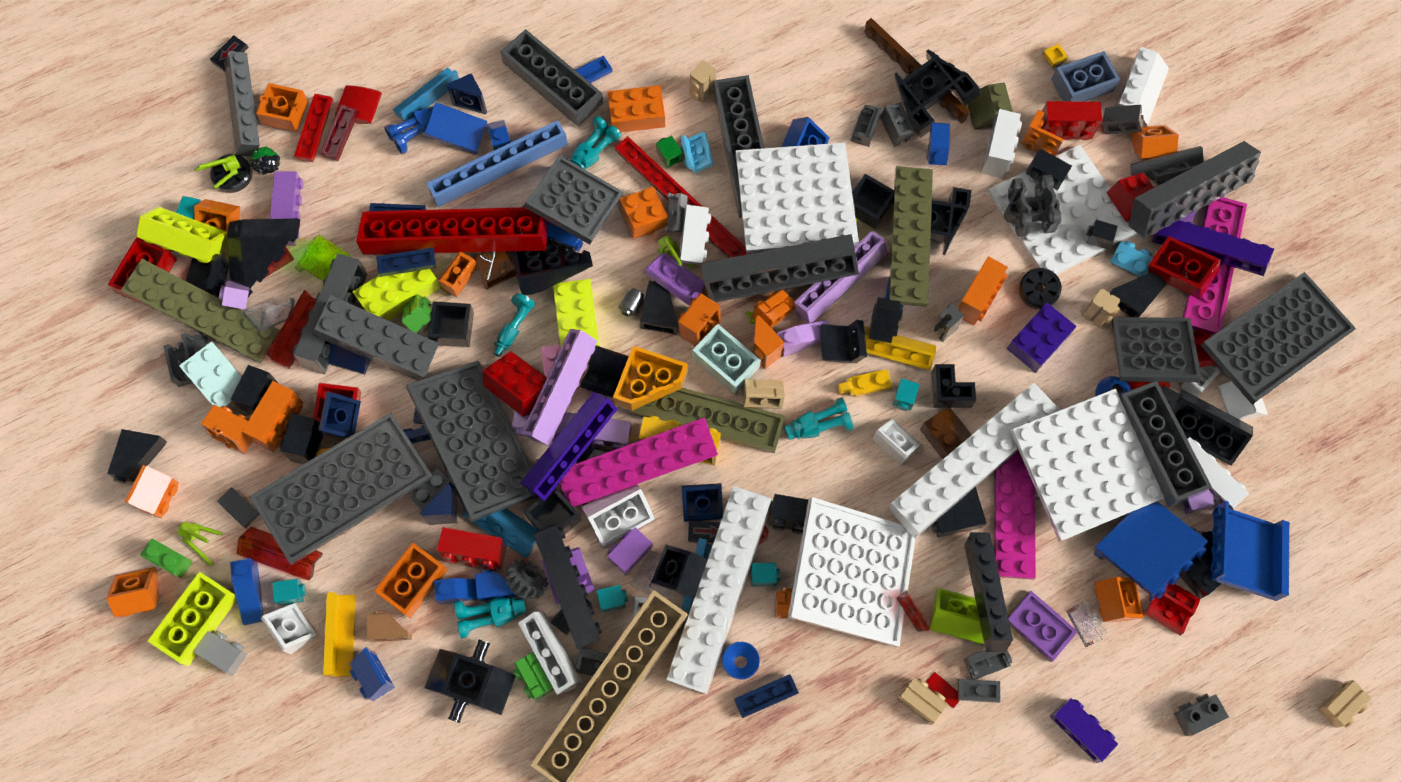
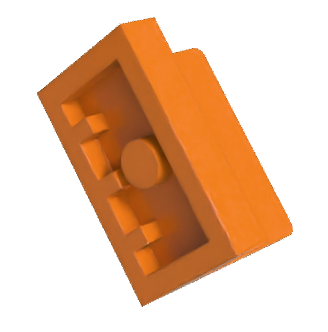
(1038, 138)

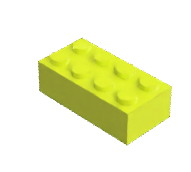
(182, 234)
(389, 294)
(575, 308)
(195, 613)

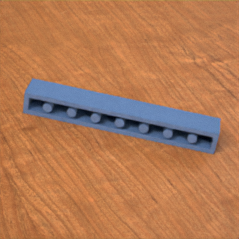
(497, 163)

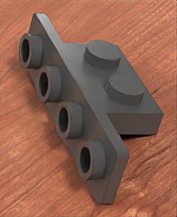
(1168, 166)

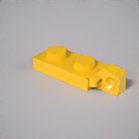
(866, 383)

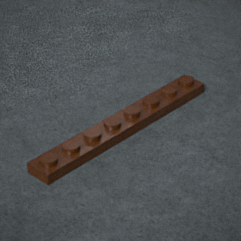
(910, 64)

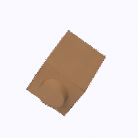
(383, 628)

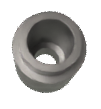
(631, 302)

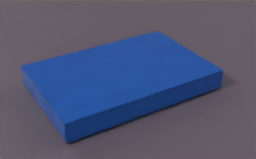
(455, 128)

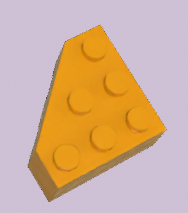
(648, 378)

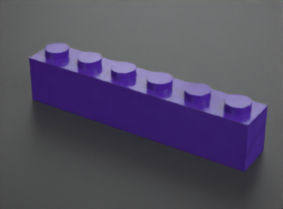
(1230, 249)
(569, 446)

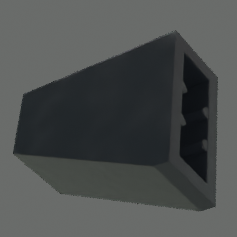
(1138, 293)
(658, 310)
(133, 452)
(961, 517)

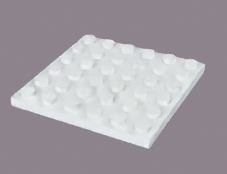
(795, 195)
(1081, 203)
(1087, 464)
(852, 572)

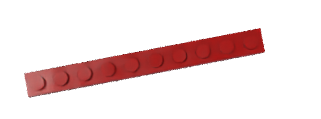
(666, 184)

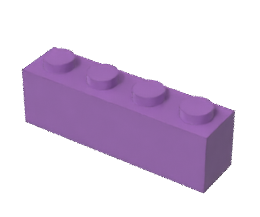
(286, 196)

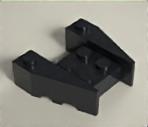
(931, 84)
(948, 217)

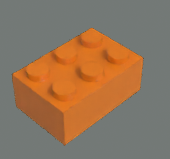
(636, 108)
(983, 290)
(271, 415)
(411, 580)

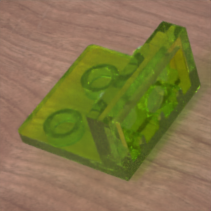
(318, 257)

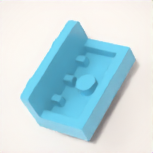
(696, 152)
(1132, 259)

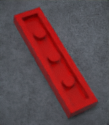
(313, 128)

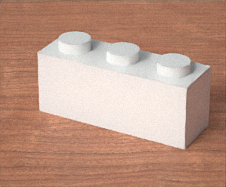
(694, 235)

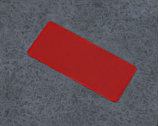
(938, 684)

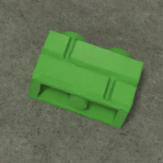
(416, 313)
(166, 558)
(534, 677)

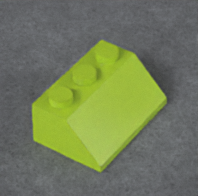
(956, 616)

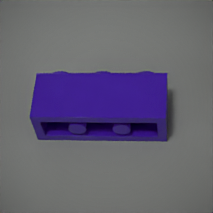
(1084, 730)

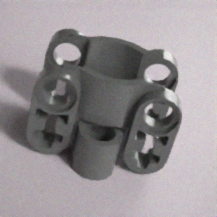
(1044, 197)

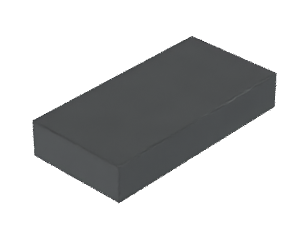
(238, 507)

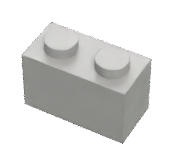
(220, 652)

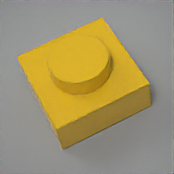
(1055, 55)

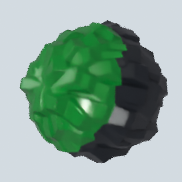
(265, 160)

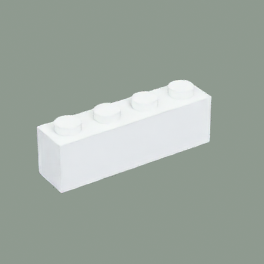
(1223, 484)
(550, 652)

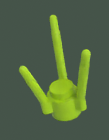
(229, 163)
(668, 246)
(191, 532)

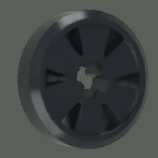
(236, 182)
(1041, 277)

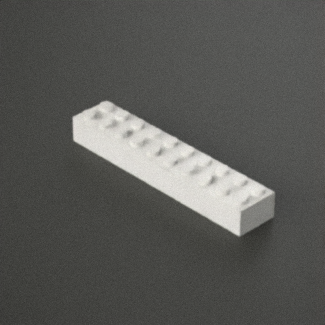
(968, 463)
(719, 590)

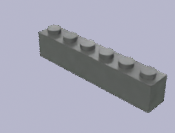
(241, 103)

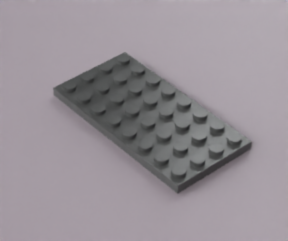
(1278, 337)
(472, 439)
(340, 488)

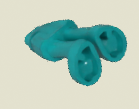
(584, 154)
(509, 331)
(807, 424)
(501, 609)

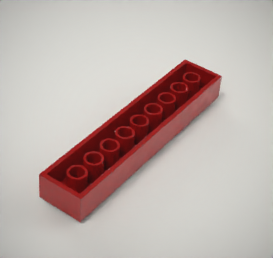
(452, 230)

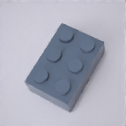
(1085, 78)

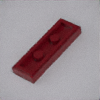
(339, 132)

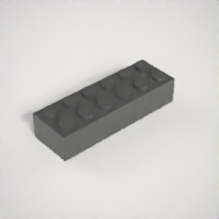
(552, 77)
(344, 277)
(375, 338)
(1165, 444)

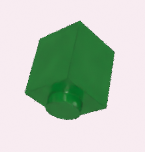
(668, 151)

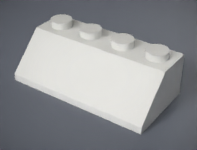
(1144, 82)

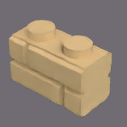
(702, 81)
(1102, 308)
(763, 393)
(923, 701)
(1345, 704)

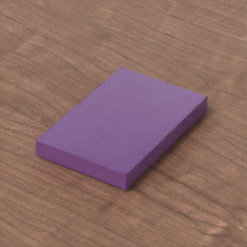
(675, 278)
(1041, 626)

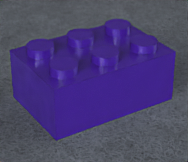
(1041, 337)

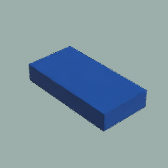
(595, 69)

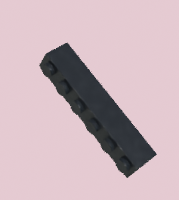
(566, 585)
(988, 592)

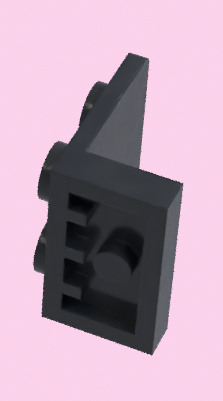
(208, 275)
(843, 342)
(604, 371)

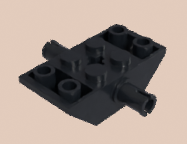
(489, 685)

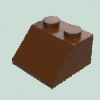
(945, 432)

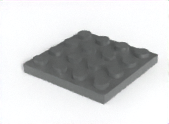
(574, 199)
(1155, 349)

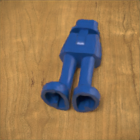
(420, 119)

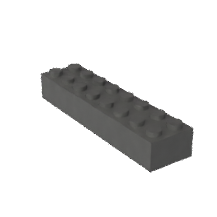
(737, 122)
(1194, 189)
(780, 268)

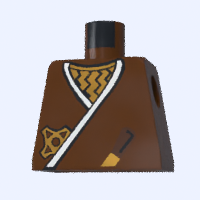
(495, 268)

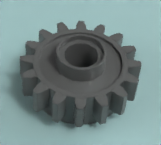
(526, 580)

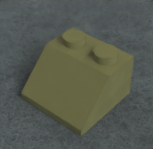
(986, 105)

